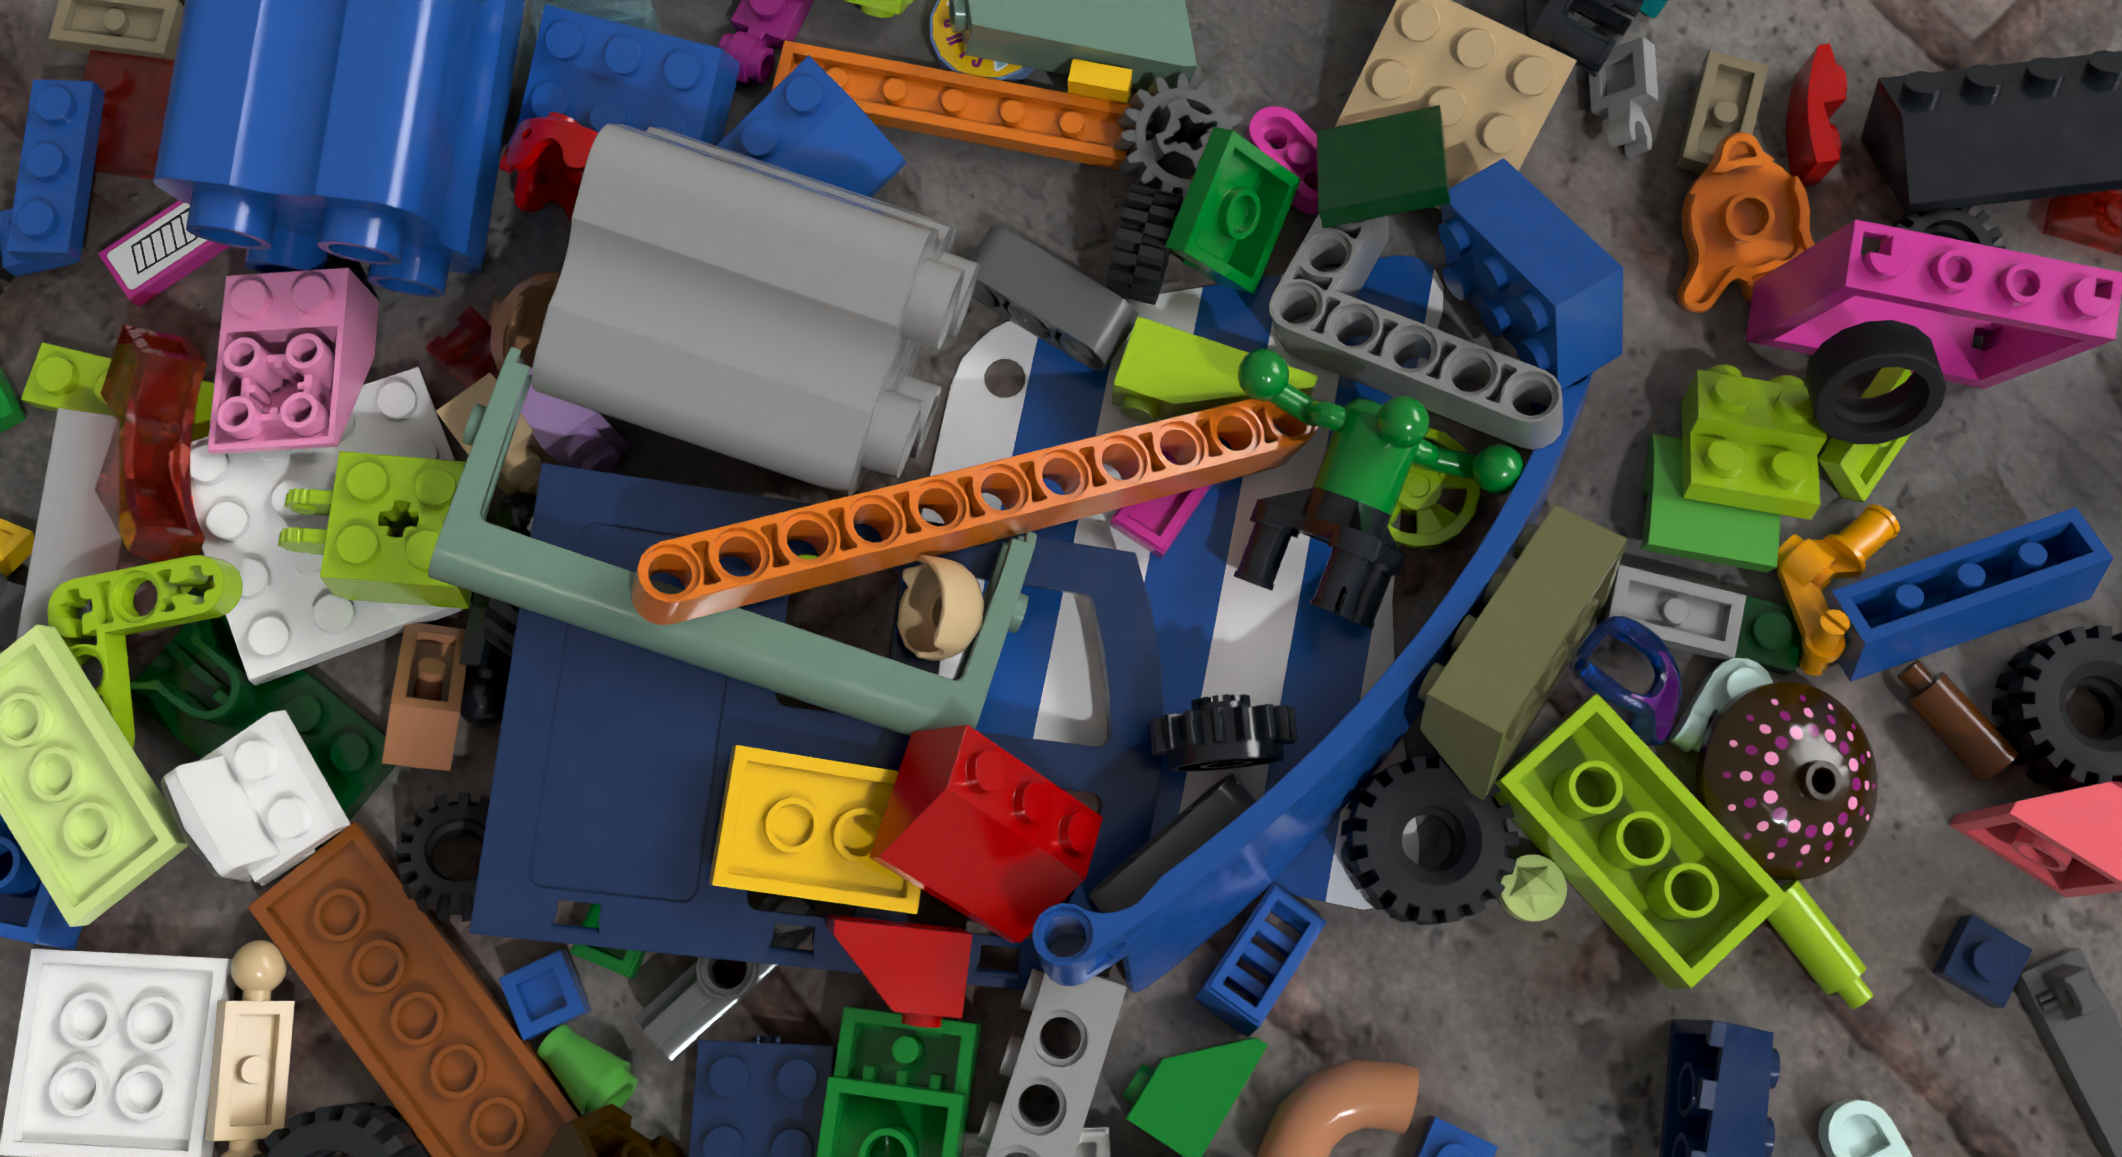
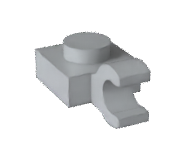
(1622, 89)

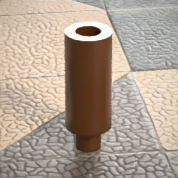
(1957, 721)

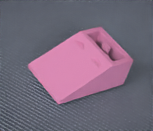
(290, 359)

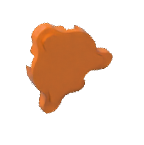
(1740, 222)

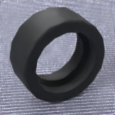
(1864, 349)

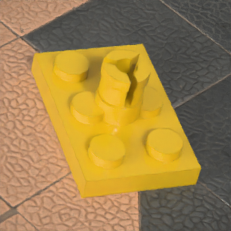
(806, 830)

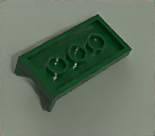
(205, 699)

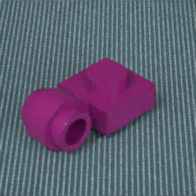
(759, 26)

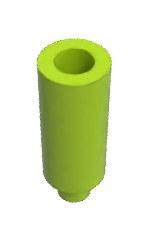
(1819, 946)

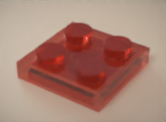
(132, 111)

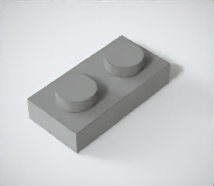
(1679, 611)

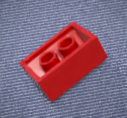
(984, 831)

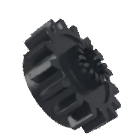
(1223, 734)

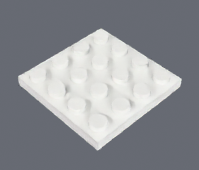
(285, 608)

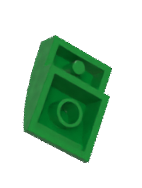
(899, 1087)

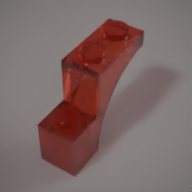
(147, 465)

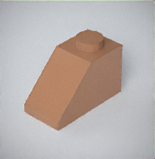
(426, 698)

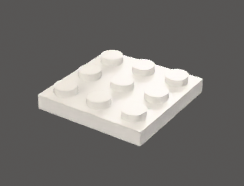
(114, 1055)

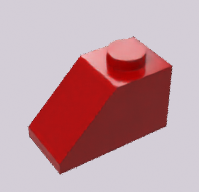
(909, 964)

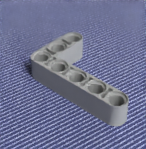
(1397, 339)

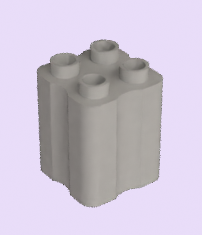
(750, 309)

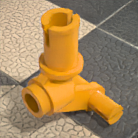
(1811, 565)

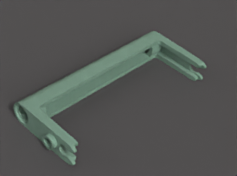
(727, 642)

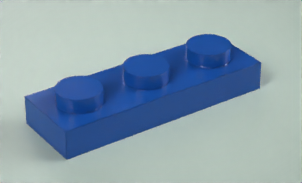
(56, 171)

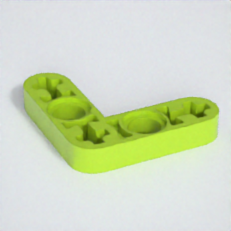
(115, 616)

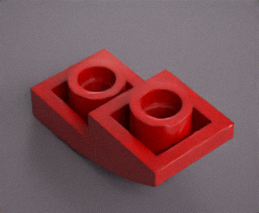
(1814, 97)

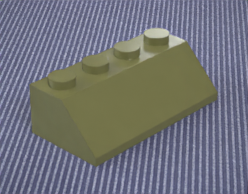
(1518, 645)

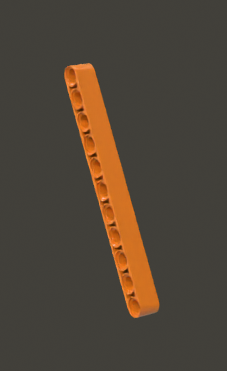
(959, 502)

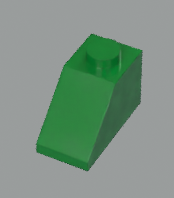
(1191, 1093)

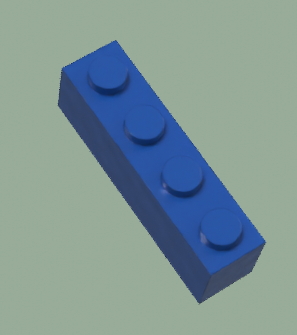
(1969, 592)

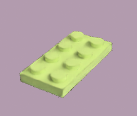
(75, 783)

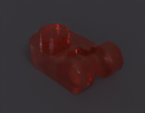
(456, 343)

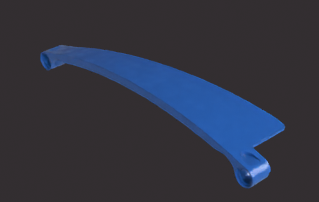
(1262, 842)

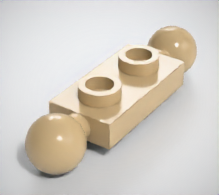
(250, 1054)

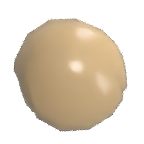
(939, 608)

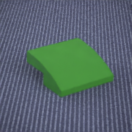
(1701, 528)

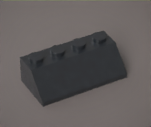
(1999, 132)

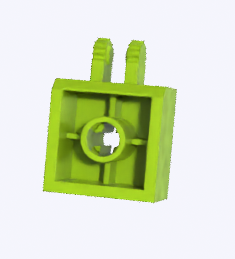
(365, 510)

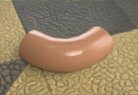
(1340, 1103)

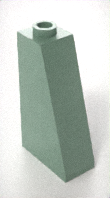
(1049, 34)

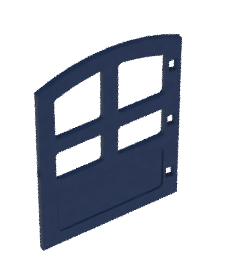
(625, 754)

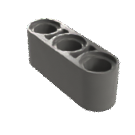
(1051, 299)
(1172, 845)

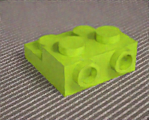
(1751, 443)

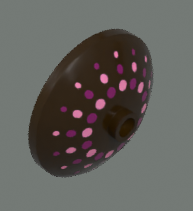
(1760, 771)

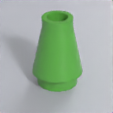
(587, 1071)

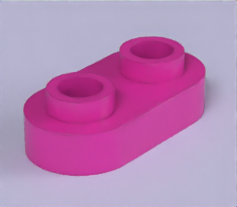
(1296, 150)

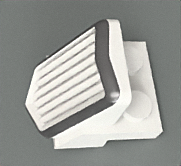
(254, 803)

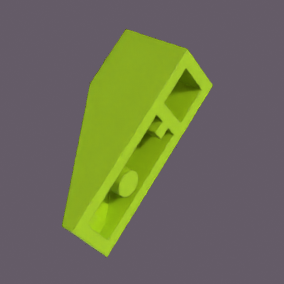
(1181, 373)

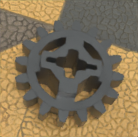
(1177, 115)

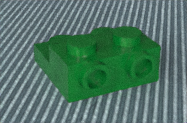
(1232, 211)

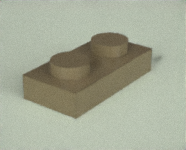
(118, 26)
(1722, 105)

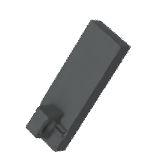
(2080, 1038)

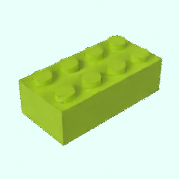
(1637, 844)

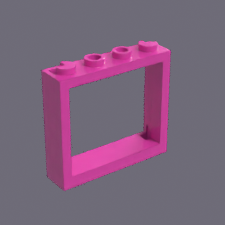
(1950, 289)

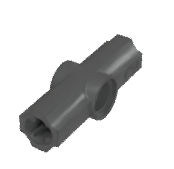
(701, 1000)

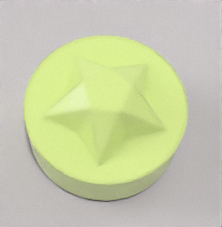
(1534, 889)

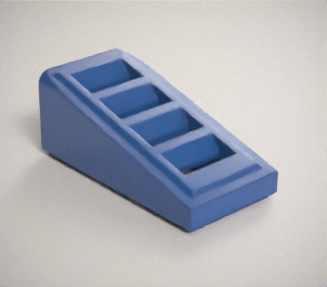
(1226, 1003)

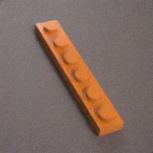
(970, 106)

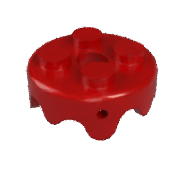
(548, 160)

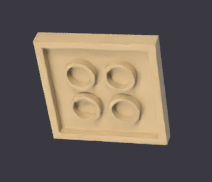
(1482, 74)

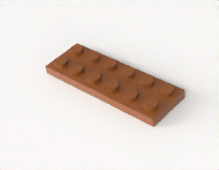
(412, 1005)

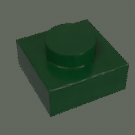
(1769, 636)

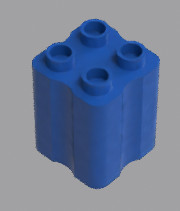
(342, 132)

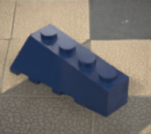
(1718, 1090)

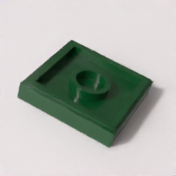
(1382, 167)

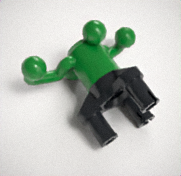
(1353, 488)

